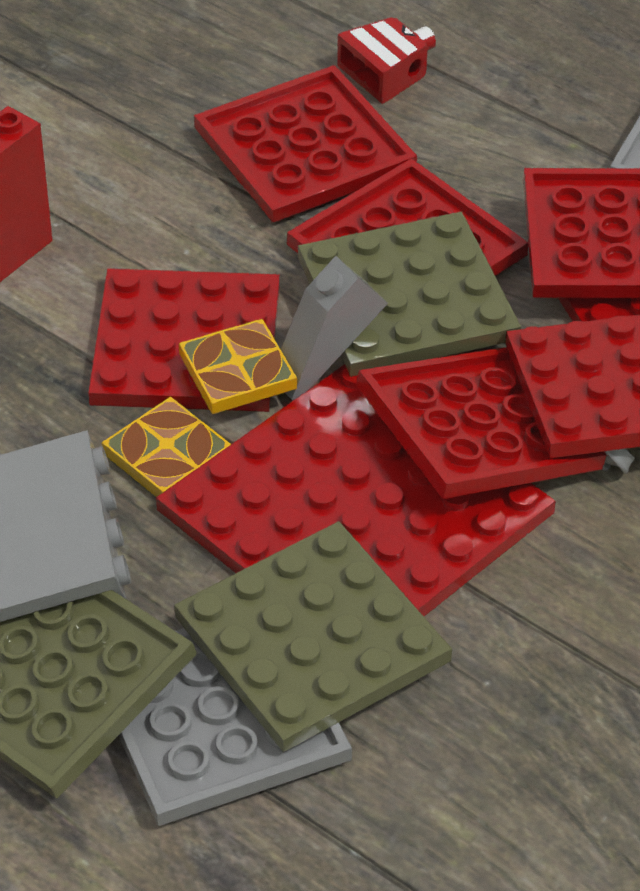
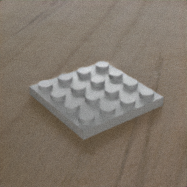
(207, 748)

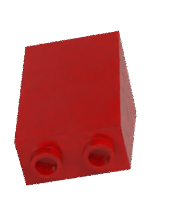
(23, 191)

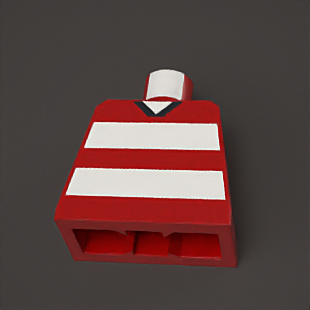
(385, 56)

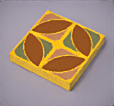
(237, 366)
(163, 446)

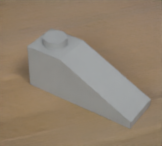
(327, 321)

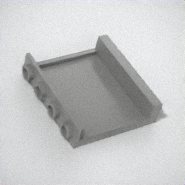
(57, 526)

